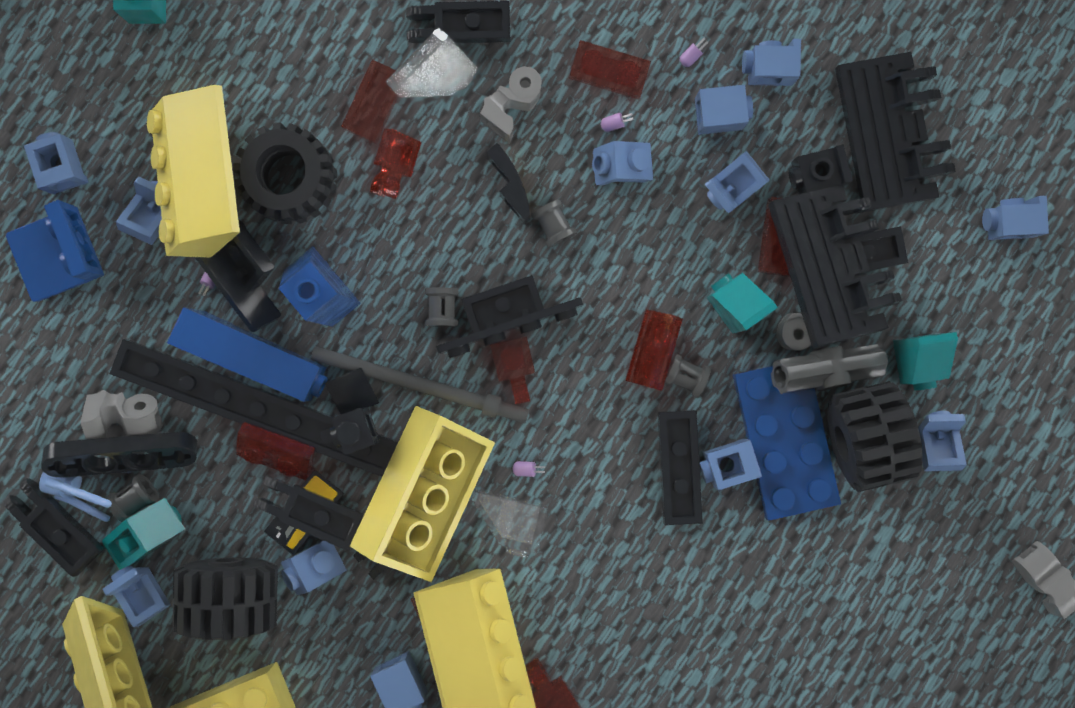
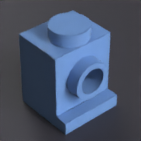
(773, 63)
(43, 157)
(1017, 219)
(743, 464)

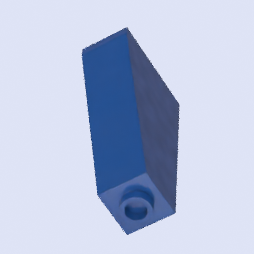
(317, 290)
(247, 354)

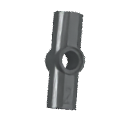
(829, 368)

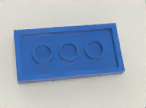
(787, 446)

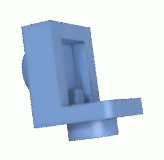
(622, 162)
(736, 183)
(142, 214)
(942, 442)
(312, 567)
(137, 594)

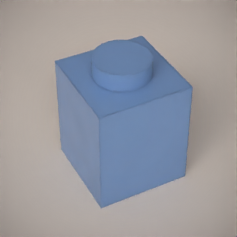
(723, 109)
(399, 683)

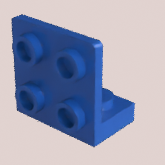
(54, 252)

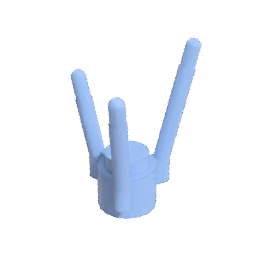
(66, 488)

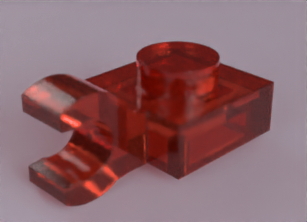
(397, 158)
(513, 363)
(549, 693)

